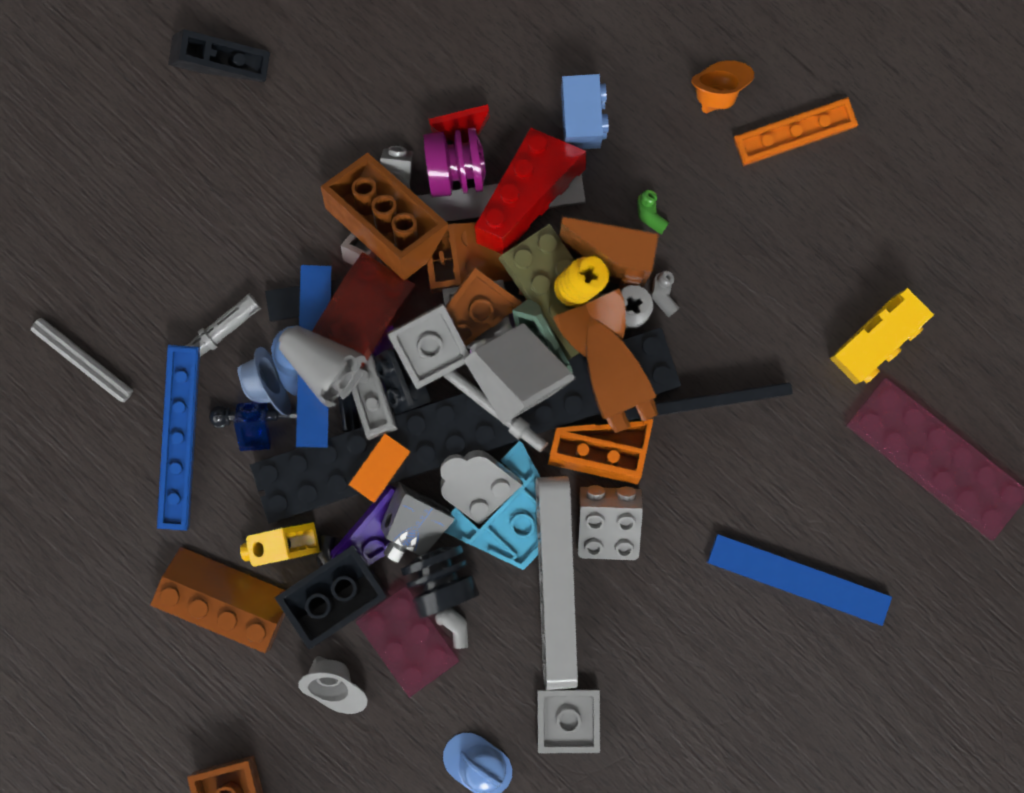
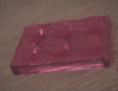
(407, 643)

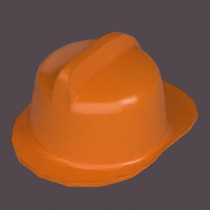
(721, 83)

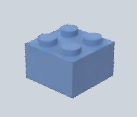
(582, 111)

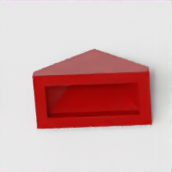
(462, 120)

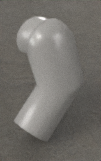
(661, 292)
(456, 624)

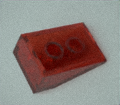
(365, 306)

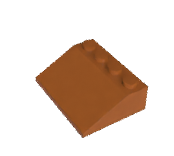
(624, 251)

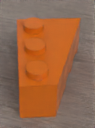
(601, 451)

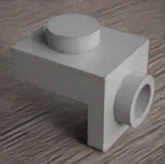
(398, 162)

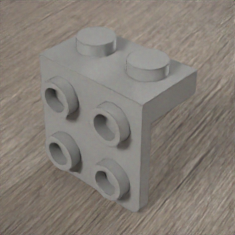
(610, 523)

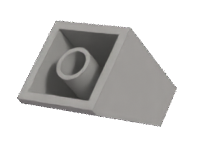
(516, 371)

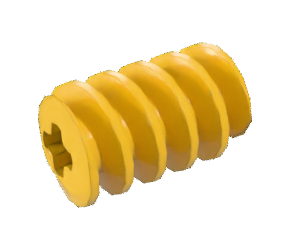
(581, 281)

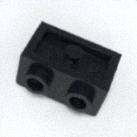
(398, 384)

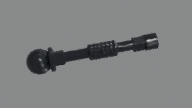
(223, 416)

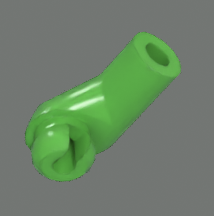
(648, 213)

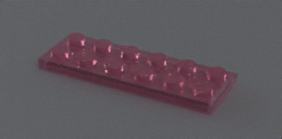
(938, 459)

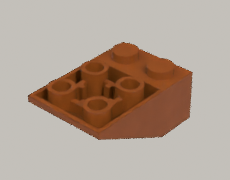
(458, 255)

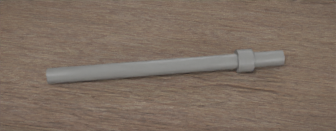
(517, 427)

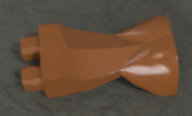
(614, 372)

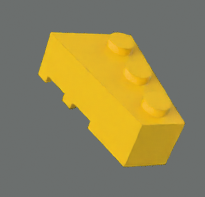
(881, 337)

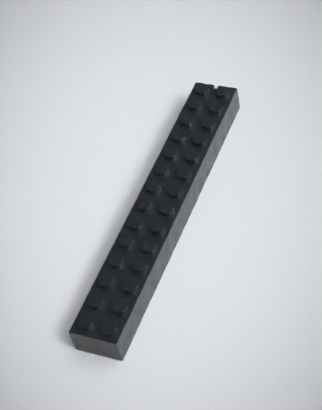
(321, 475)

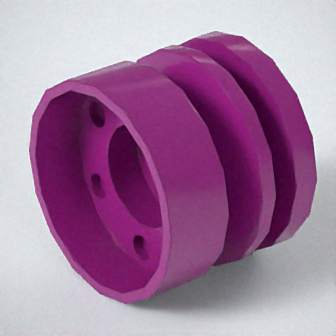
(453, 162)

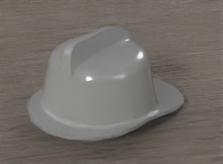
(332, 686)

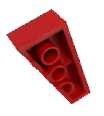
(529, 185)

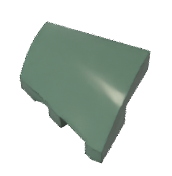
(534, 318)

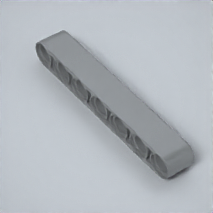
(556, 582)

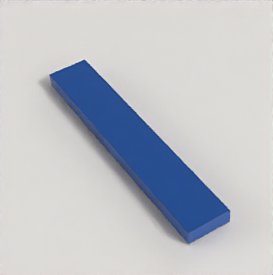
(311, 413)
(178, 437)
(799, 579)

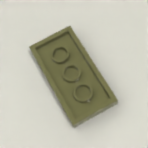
(534, 269)

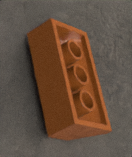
(384, 215)
(220, 599)

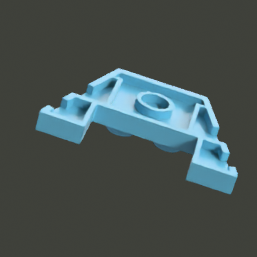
(513, 527)

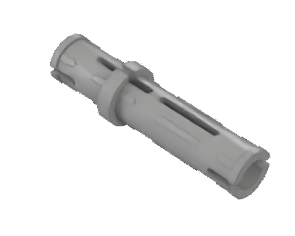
(224, 325)

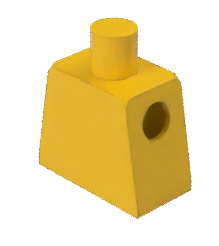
(273, 545)

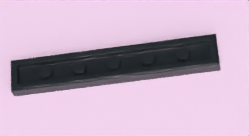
(717, 400)

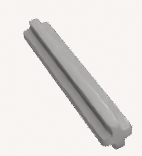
(81, 360)

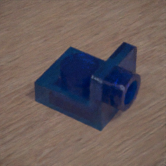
(252, 426)

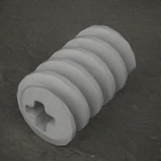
(642, 299)

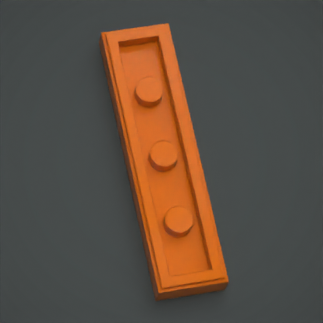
(795, 131)

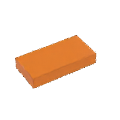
(379, 468)

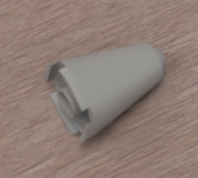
(322, 363)

